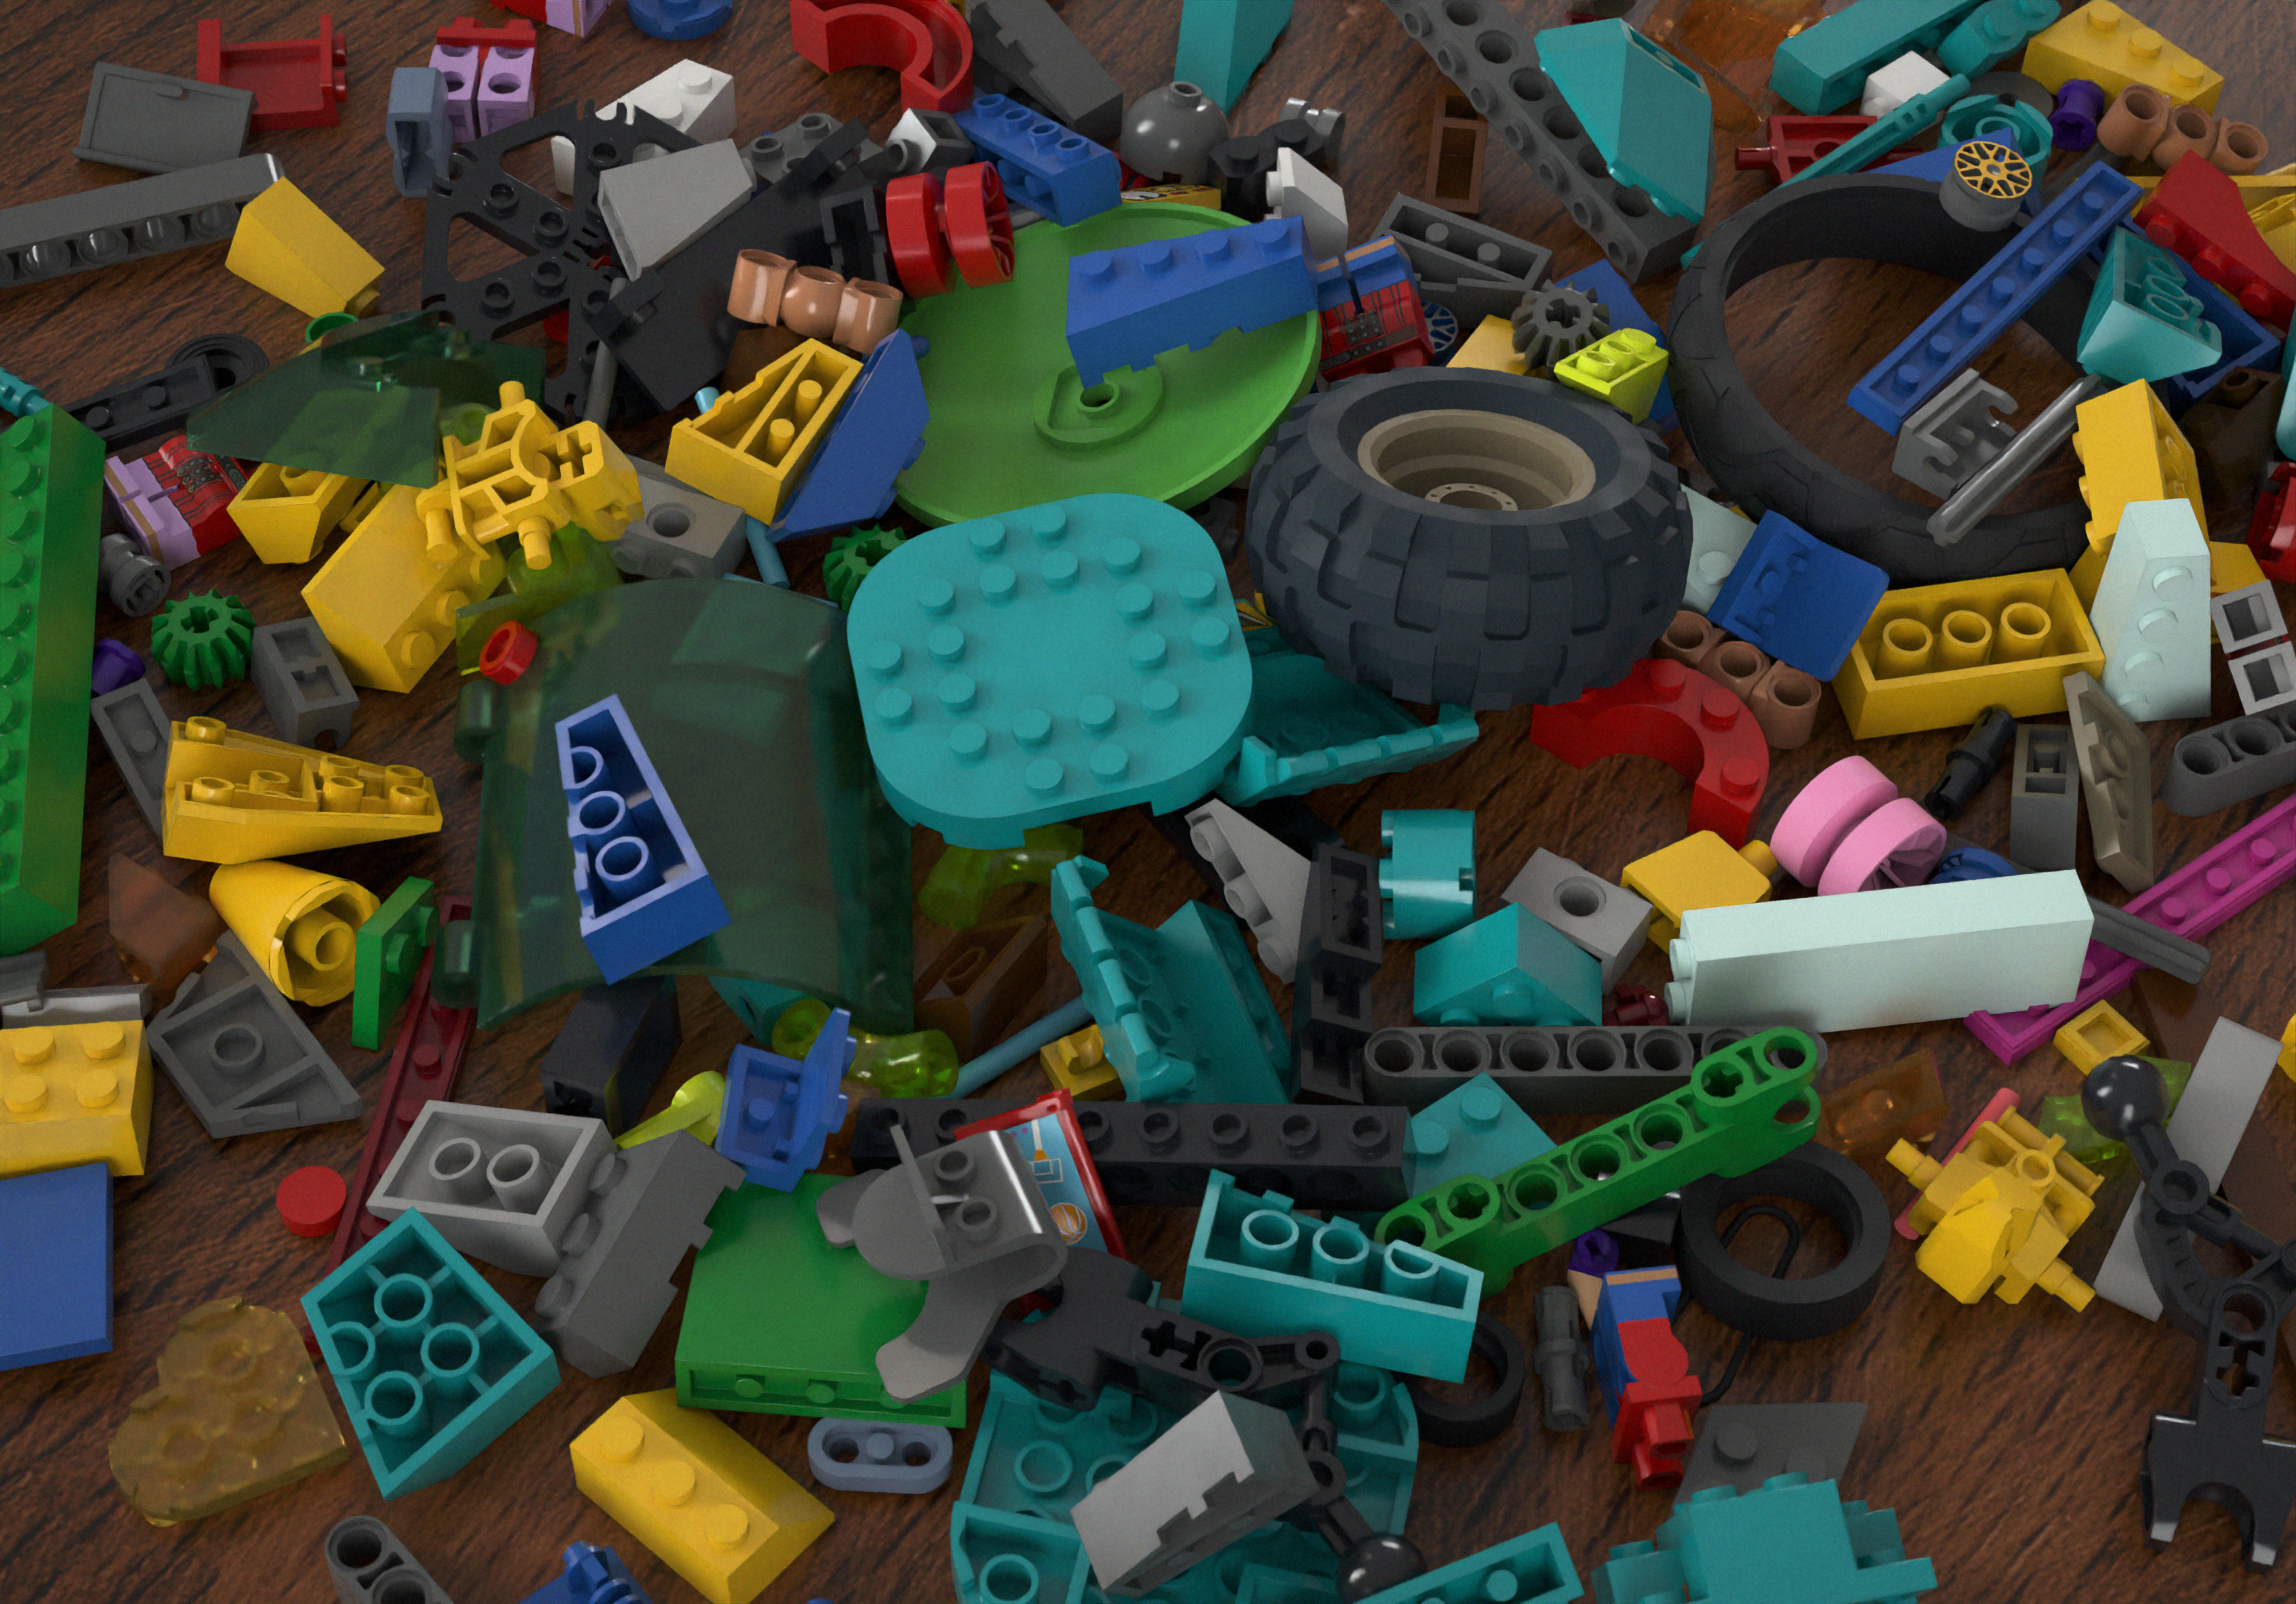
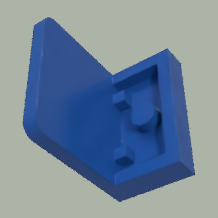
(1798, 597)
(783, 1107)

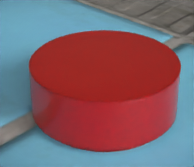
(508, 652)
(312, 1201)

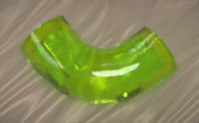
(968, 877)
(901, 1065)

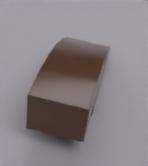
(1456, 154)

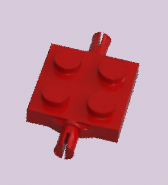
(1803, 140)

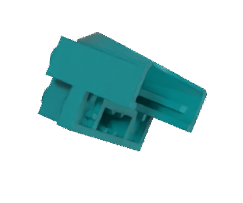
(1768, 1548)

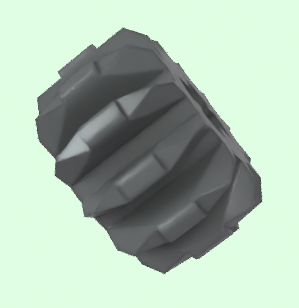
(1557, 324)

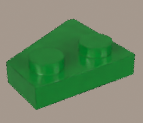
(388, 957)

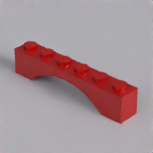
(2206, 223)

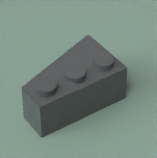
(1041, 64)

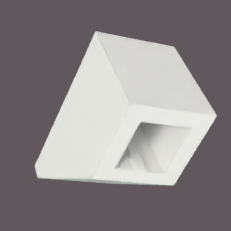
(1305, 191)

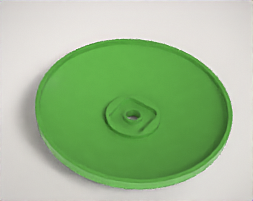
(1024, 432)

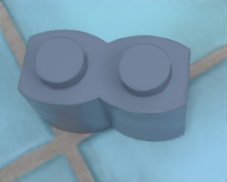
(418, 129)

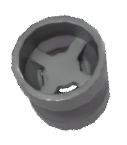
(1327, 123)

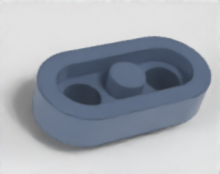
(880, 1455)

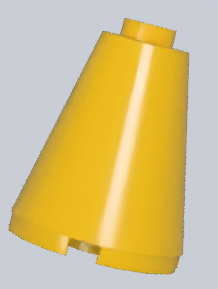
(295, 924)

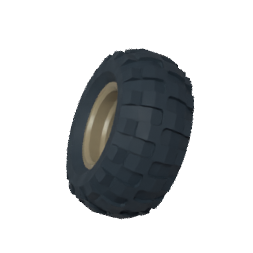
(1468, 536)

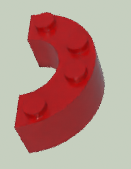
(916, 37)
(1677, 720)

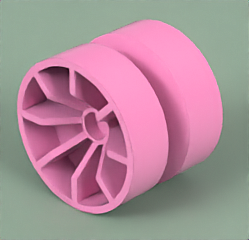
(1856, 834)

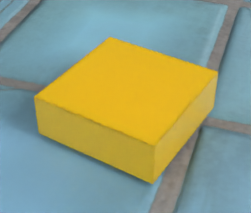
(2097, 1036)

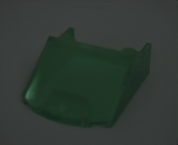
(365, 398)

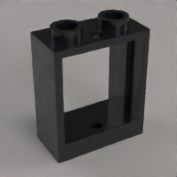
(614, 1051)

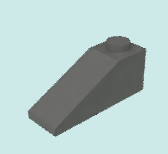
(2044, 798)

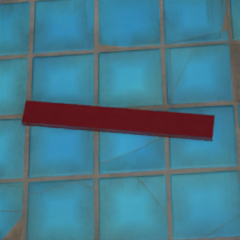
(422, 1068)

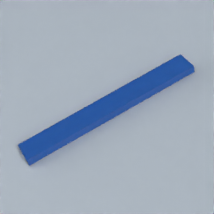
(1994, 297)

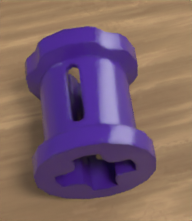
(2078, 107)
(114, 667)

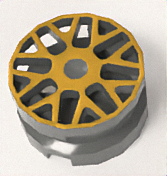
(1982, 190)

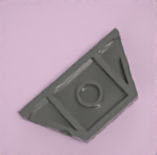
(245, 1052)
(1763, 1441)

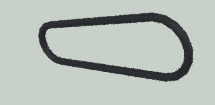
(1779, 1272)

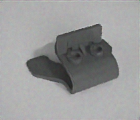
(967, 1225)

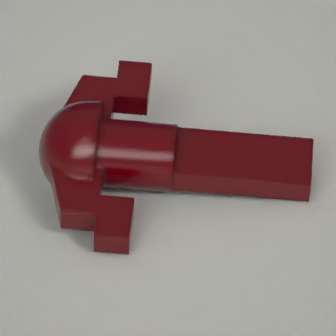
(1647, 1010)

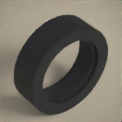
(1777, 1306)

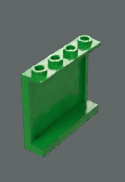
(791, 1320)

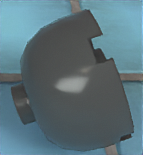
(1173, 132)

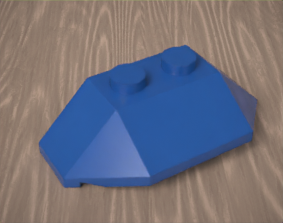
(862, 448)

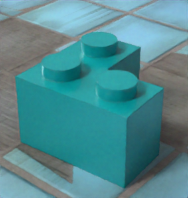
(1505, 972)

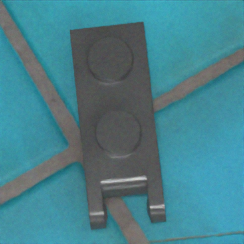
(137, 742)

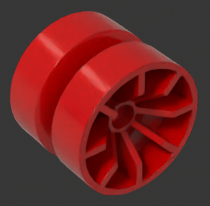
(950, 230)

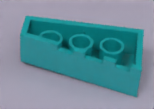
(1283, 1273)

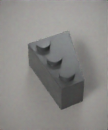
(1465, 262)
(626, 1247)
(1192, 1493)

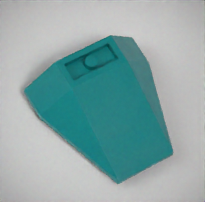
(1639, 110)

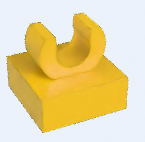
(1081, 1066)

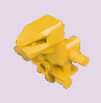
(528, 482)
(2000, 1212)

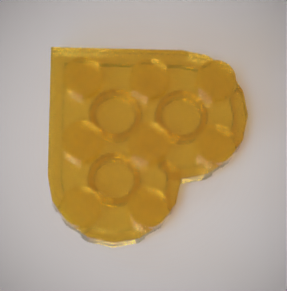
(228, 1419)

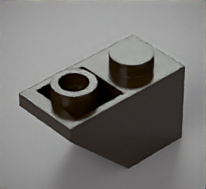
(2233, 430)

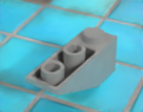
(1261, 880)

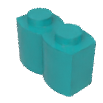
(1994, 34)

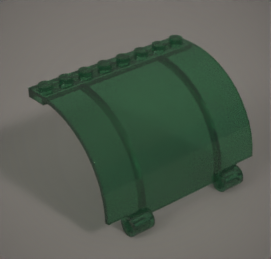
(767, 763)

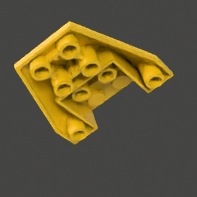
(263, 798)

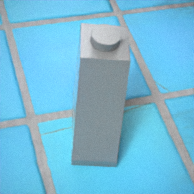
(672, 202)

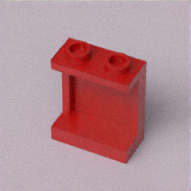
(292, 79)

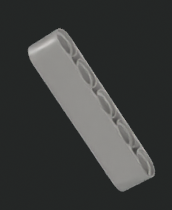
(2202, 1131)

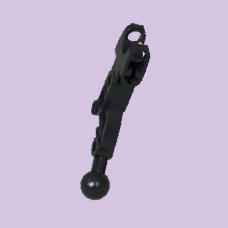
(1115, 1339)
(2221, 1443)

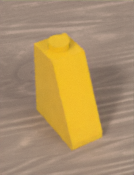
(303, 255)

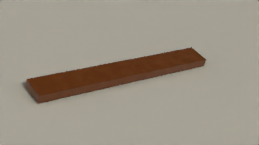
(2180, 1024)

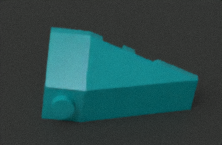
(1226, 42)
(2142, 317)

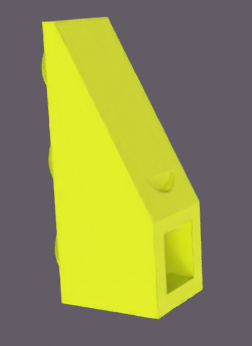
(1618, 369)

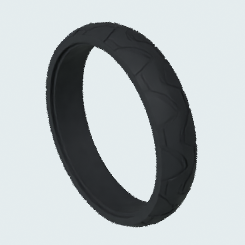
(1765, 467)

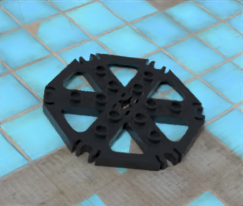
(552, 237)

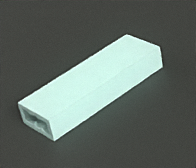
(1883, 955)

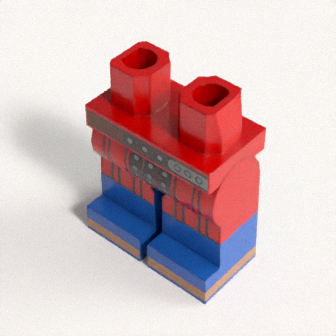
(1370, 312)
(1644, 1374)

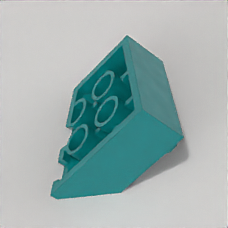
(424, 1355)

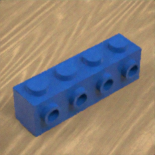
(1041, 160)

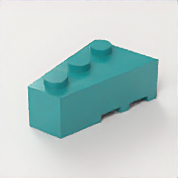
(1460, 1134)

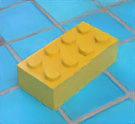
(1966, 646)
(75, 1098)

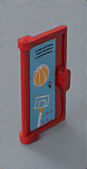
(1064, 1173)

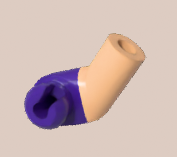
(1591, 1258)

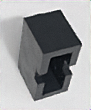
(859, 239)

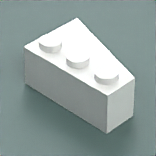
(684, 96)

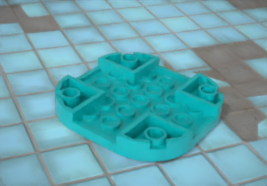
(1050, 667)
(1040, 1460)

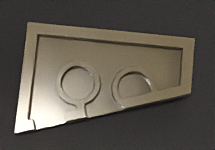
(2115, 782)

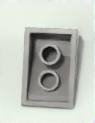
(495, 1180)

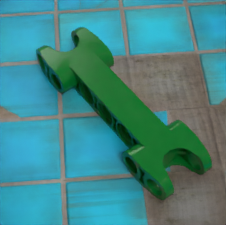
(1716, 1121)

